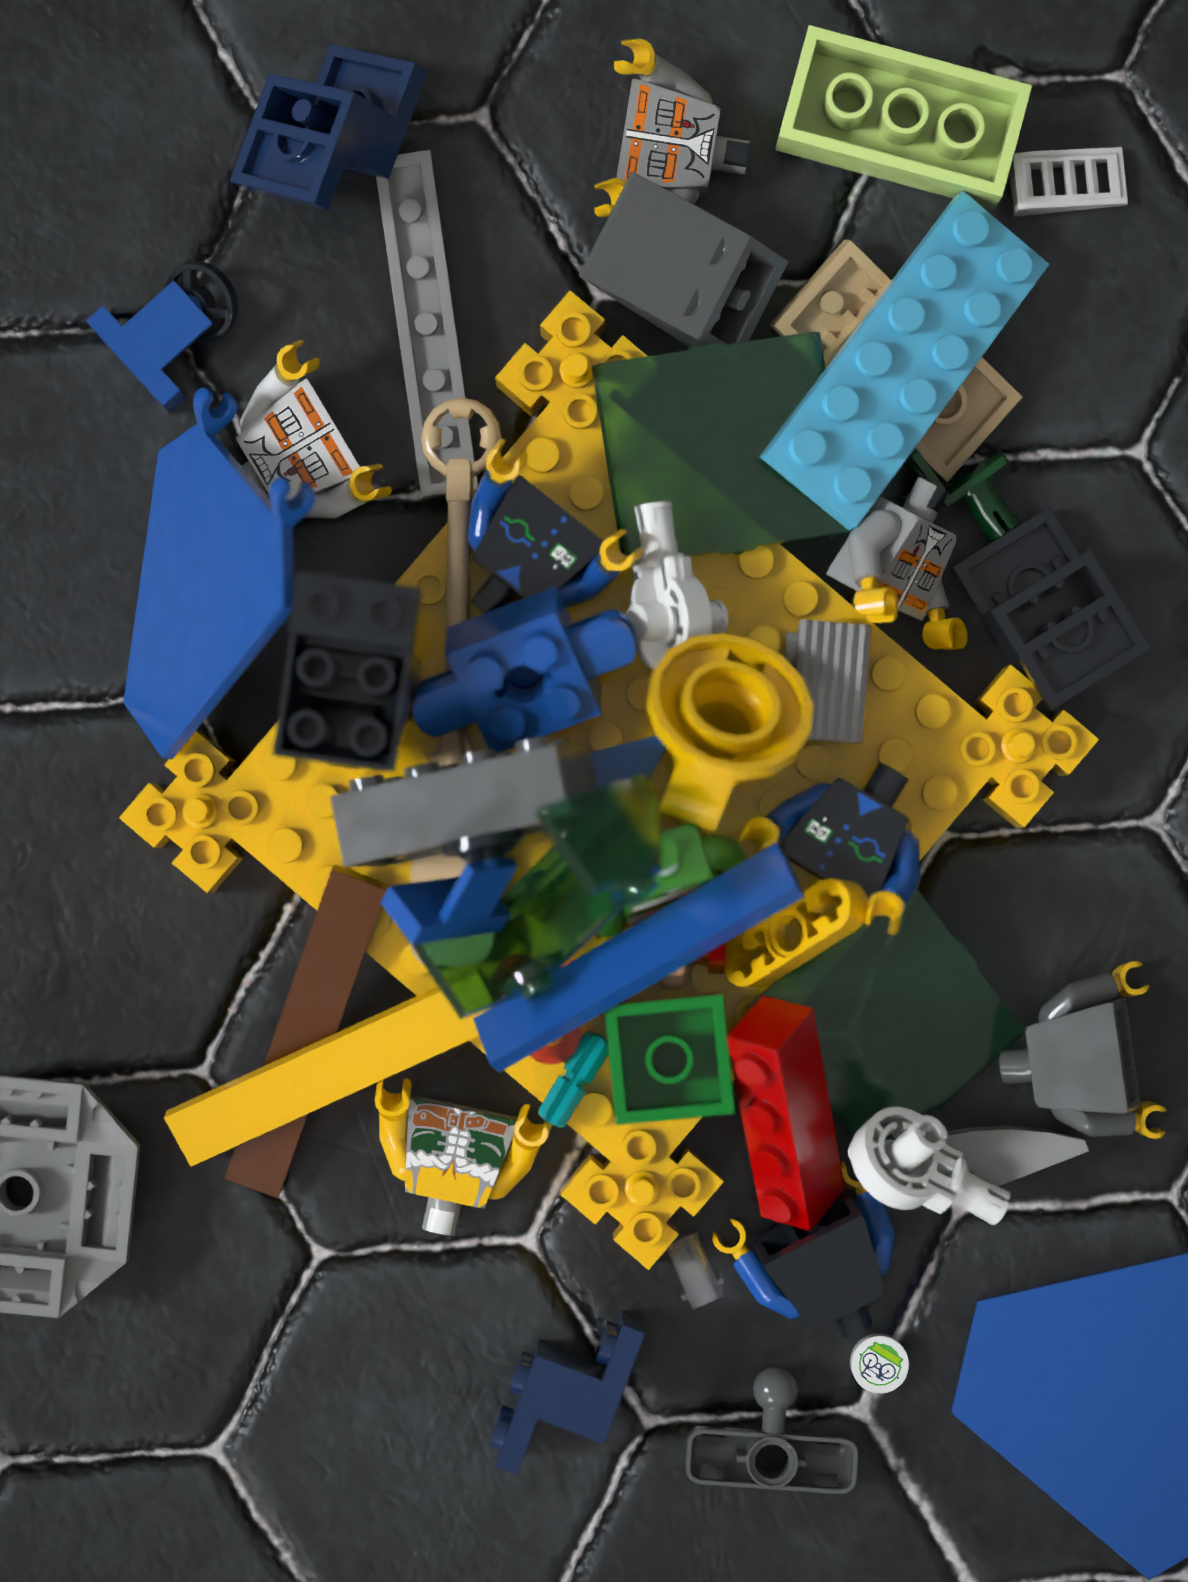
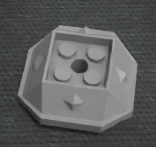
(82, 1199)

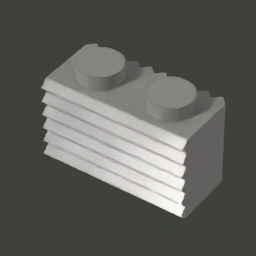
(834, 668)

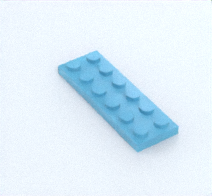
(904, 361)

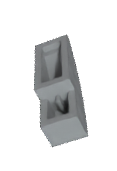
(1012, 1152)

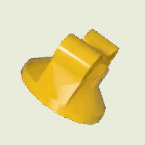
(726, 717)

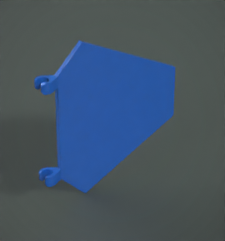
(209, 579)
(1092, 1400)

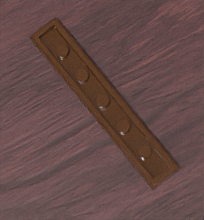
(313, 1010)

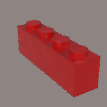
(786, 1112)

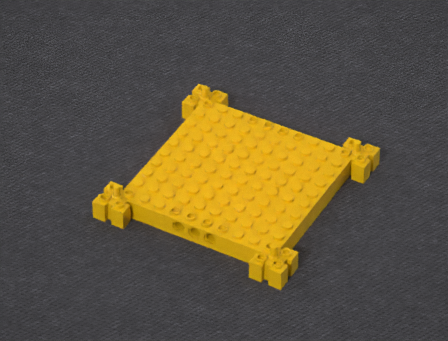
(910, 723)

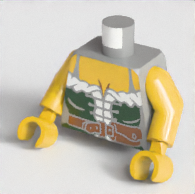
(454, 1152)

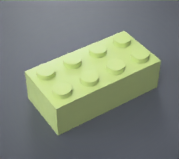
(903, 117)

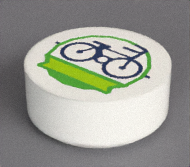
(879, 1363)

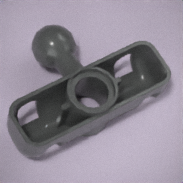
(775, 1392)

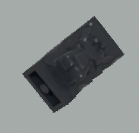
(348, 672)

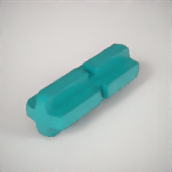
(568, 1089)

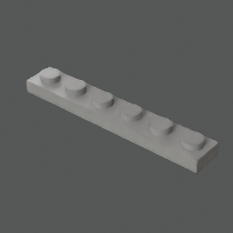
(424, 311)

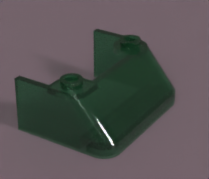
(600, 863)

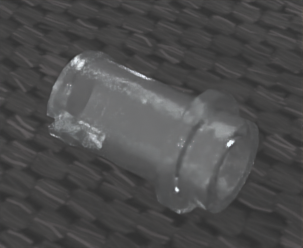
(694, 1271)

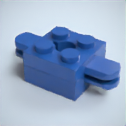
(519, 649)

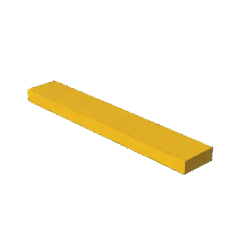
(318, 1075)

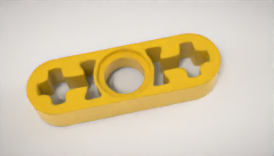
(818, 933)

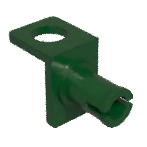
(975, 491)

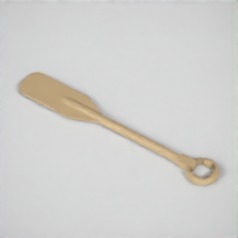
(459, 497)

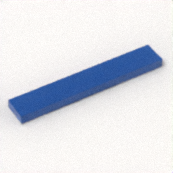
(641, 956)

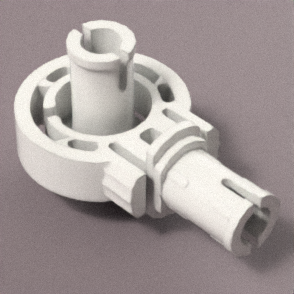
(665, 593)
(919, 1167)

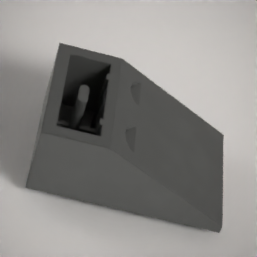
(682, 266)

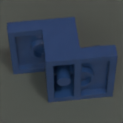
(315, 130)
(567, 1390)

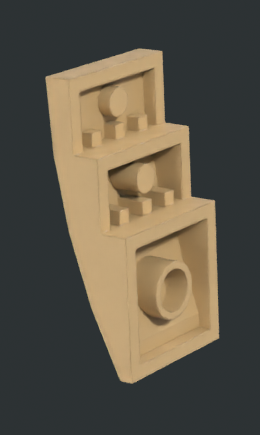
(835, 305)

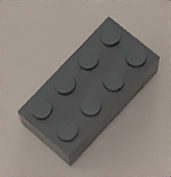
(490, 792)

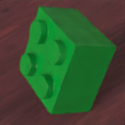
(669, 1059)

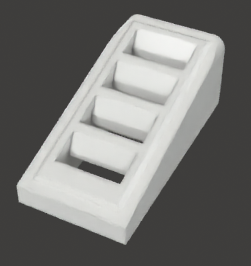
(1021, 187)

